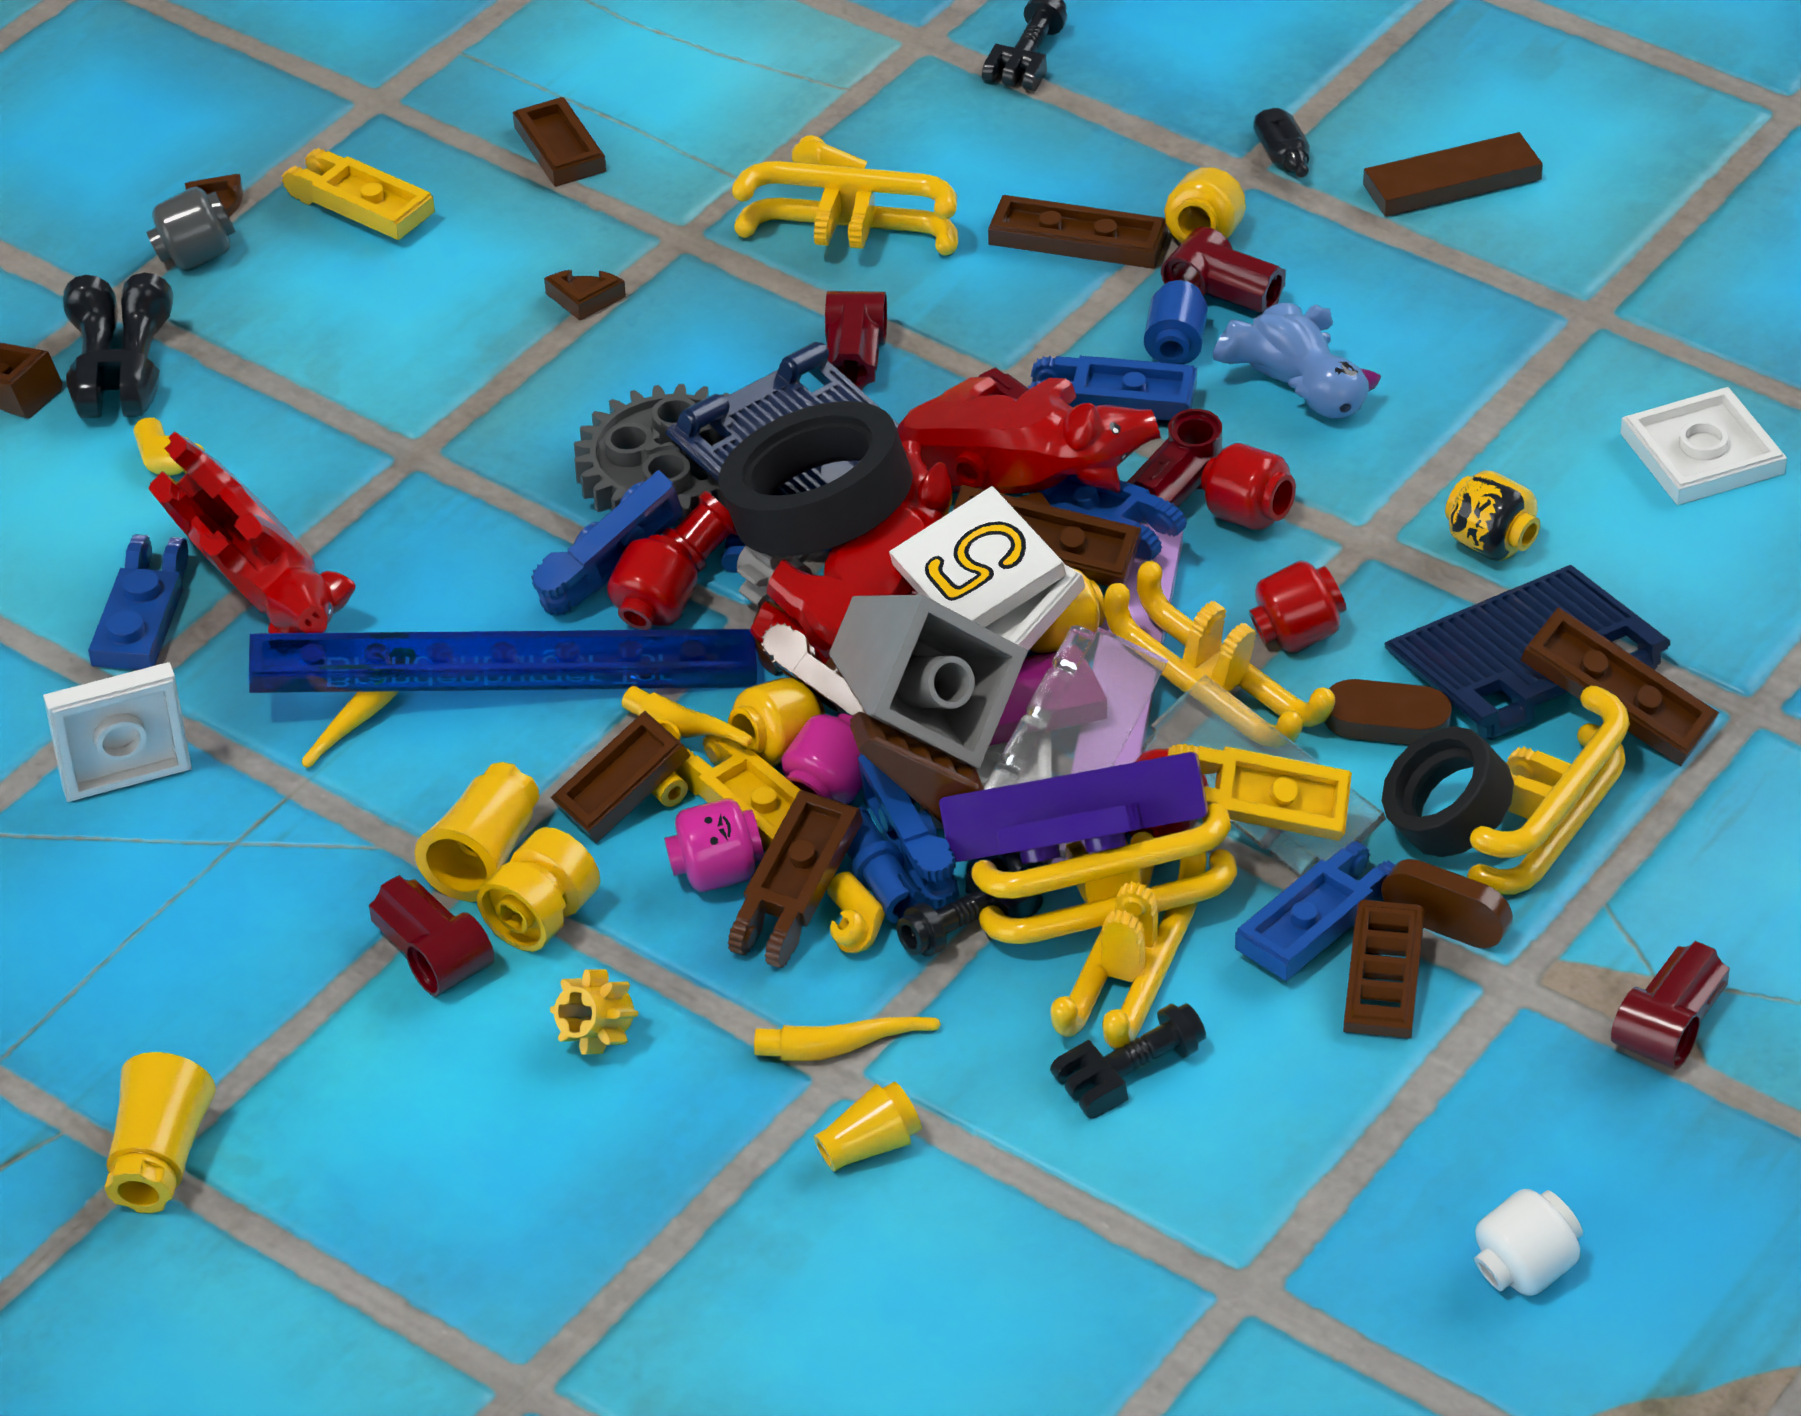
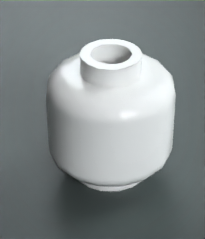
(1527, 1242)

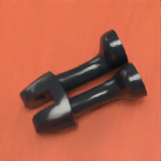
(94, 312)

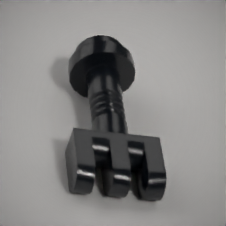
(1043, 19)
(925, 929)
(1098, 1079)

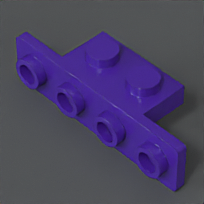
(1074, 807)

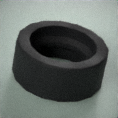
(1424, 767)

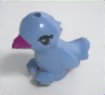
(1297, 352)

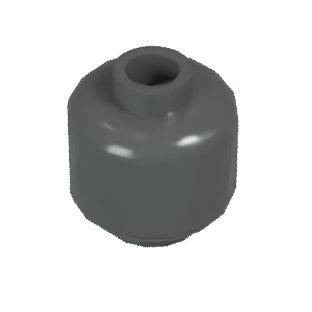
(190, 228)

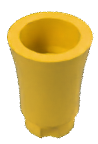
(477, 832)
(155, 1128)

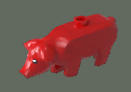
(1025, 440)
(248, 543)
(858, 567)

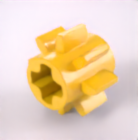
(593, 1011)

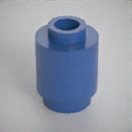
(1176, 323)

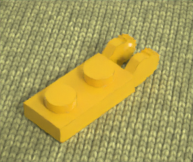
(359, 193)
(741, 777)
(1276, 790)

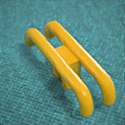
(847, 201)
(1206, 654)
(1554, 797)
(1100, 879)
(1130, 950)

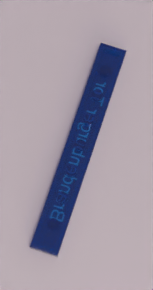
(501, 660)

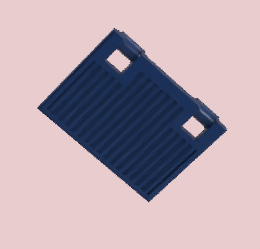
(761, 403)
(1483, 646)

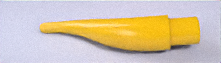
(357, 711)
(687, 720)
(825, 1042)

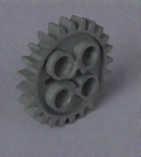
(634, 445)

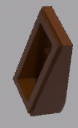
(26, 379)
(912, 764)
(1392, 931)

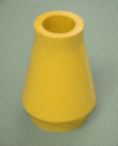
(871, 1126)

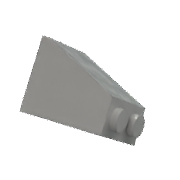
(927, 671)

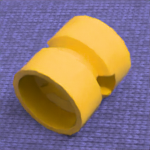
(538, 888)

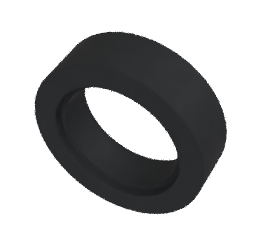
(828, 513)

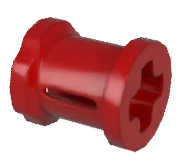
(703, 529)

